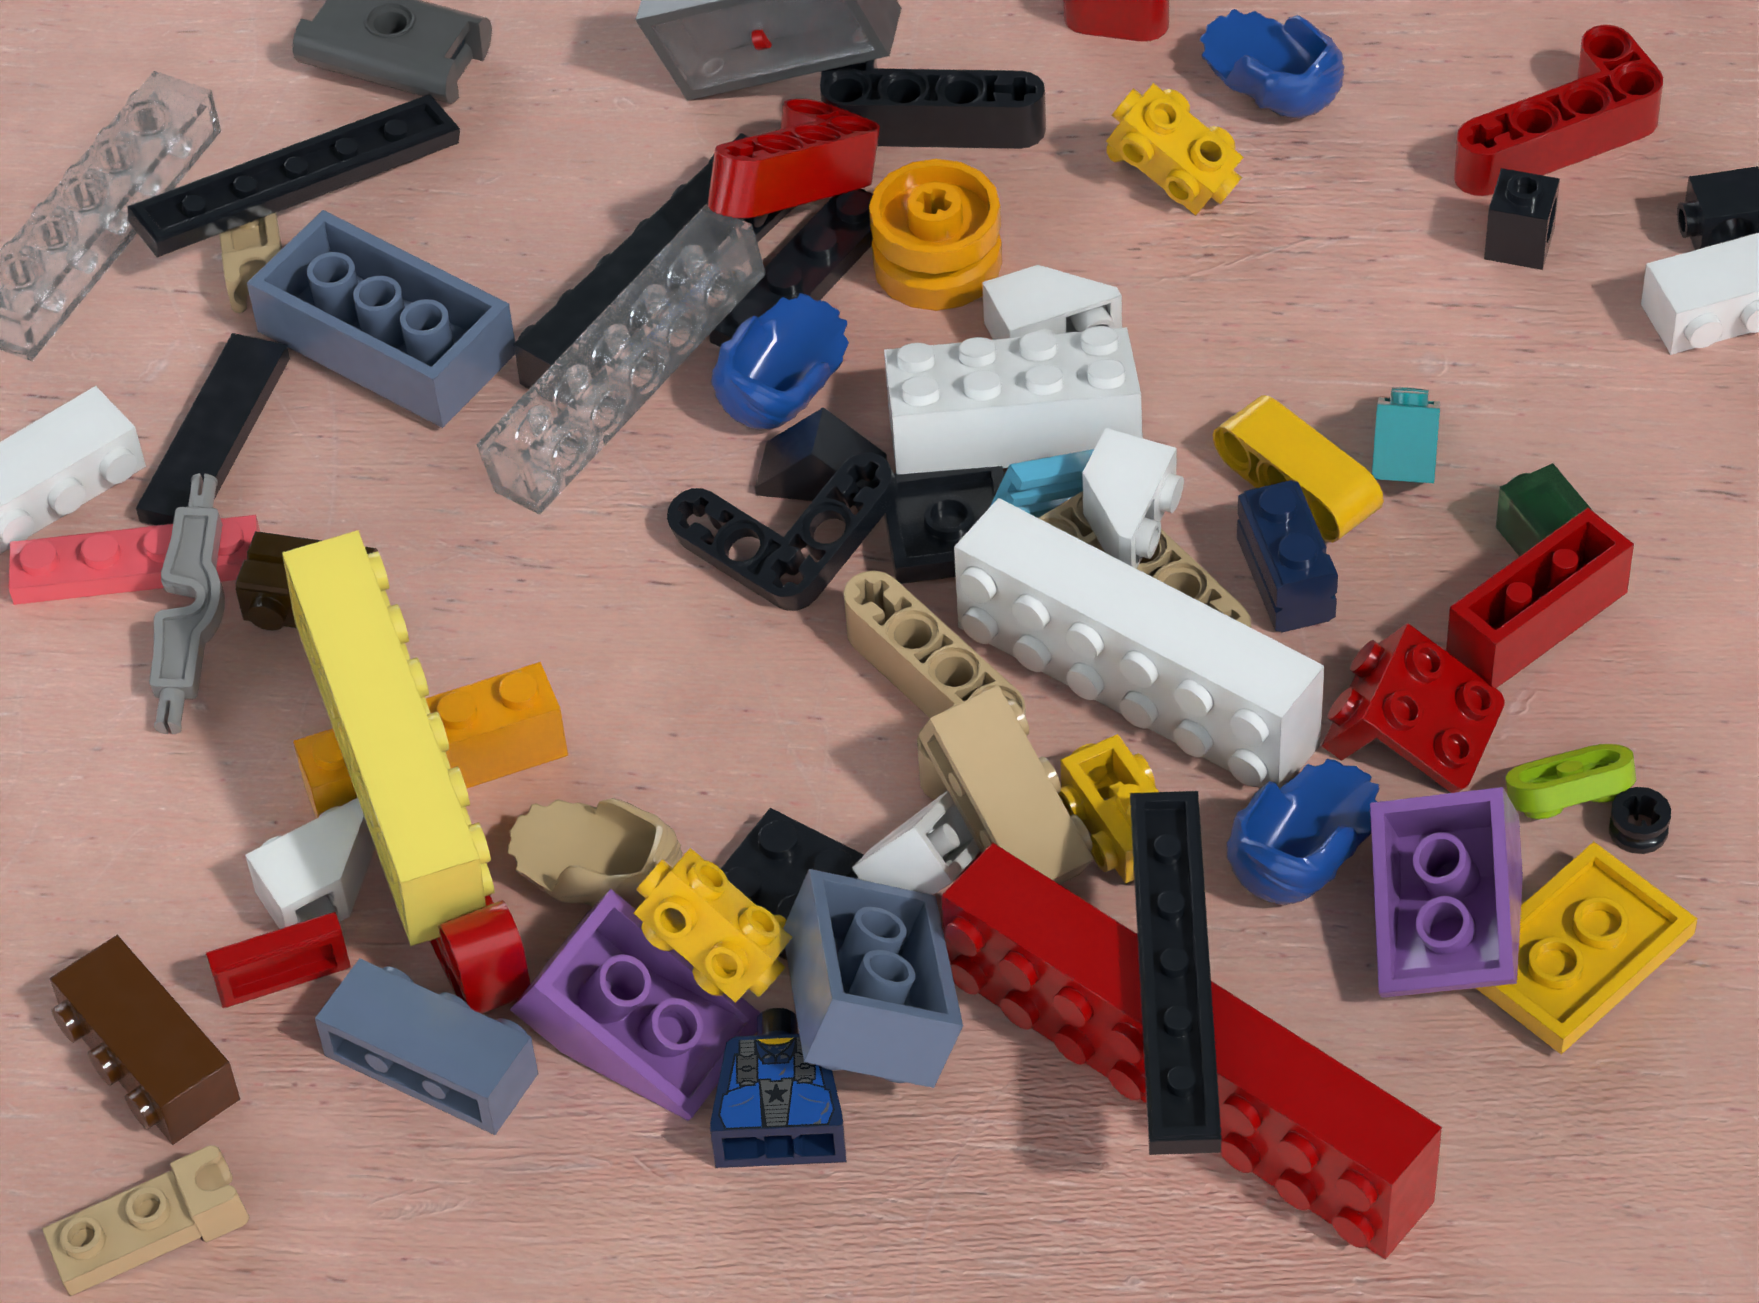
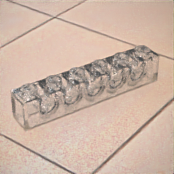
(85, 218)
(621, 359)

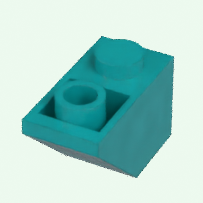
(1406, 436)

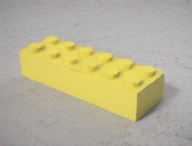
(388, 734)

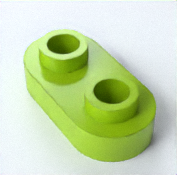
(1571, 778)

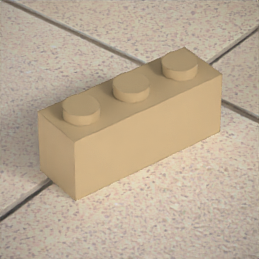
(1004, 786)

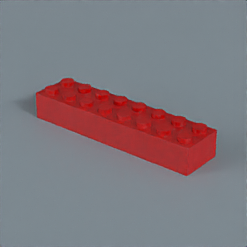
(1283, 1104)

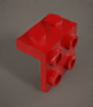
(1418, 706)

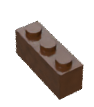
(143, 1040)

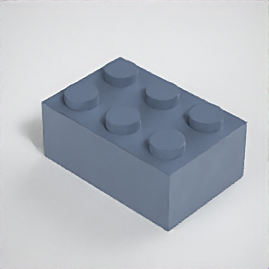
(871, 979)

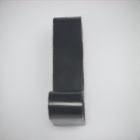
(941, 105)

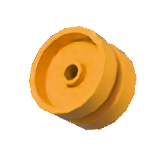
(935, 234)

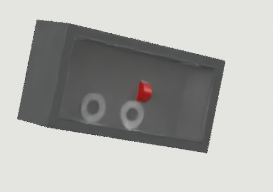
(754, 42)

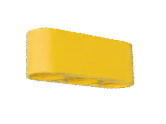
(1275, 446)

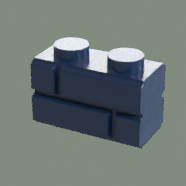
(1287, 556)

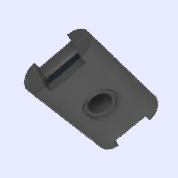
(395, 43)

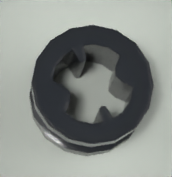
(1638, 802)

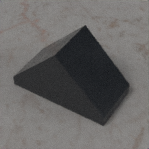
(808, 455)

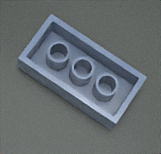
(382, 318)

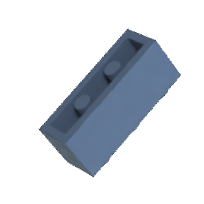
(427, 1045)

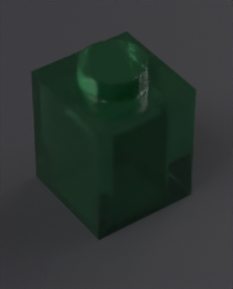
(1536, 506)

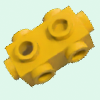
(1174, 147)
(1111, 773)
(712, 927)

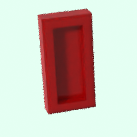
(278, 960)

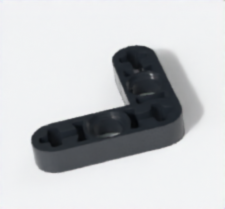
(783, 554)

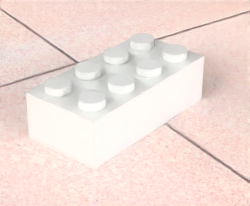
(1009, 398)

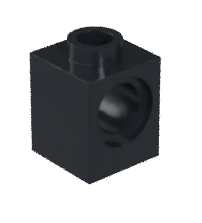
(1720, 207)
(1521, 218)

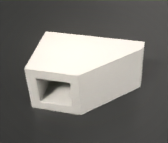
(1048, 302)
(1127, 493)
(314, 867)

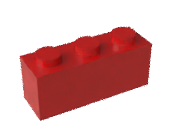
(1540, 598)

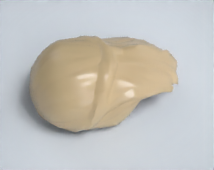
(587, 850)

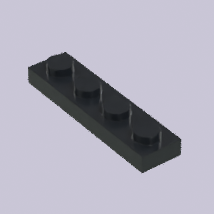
(810, 261)

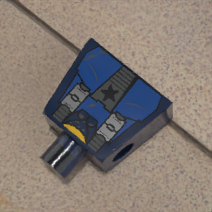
(773, 1103)

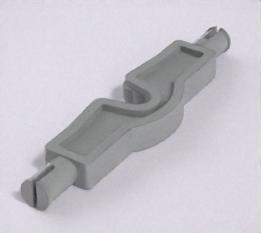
(184, 631)

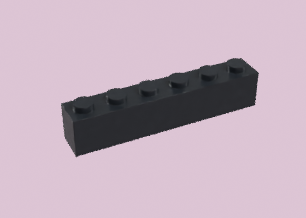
(579, 307)

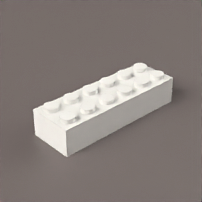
(1138, 646)

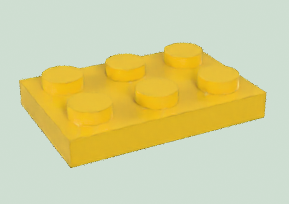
(1588, 945)

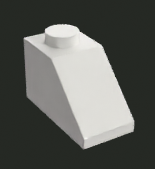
(922, 851)

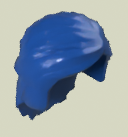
(1278, 64)
(779, 361)
(1301, 834)

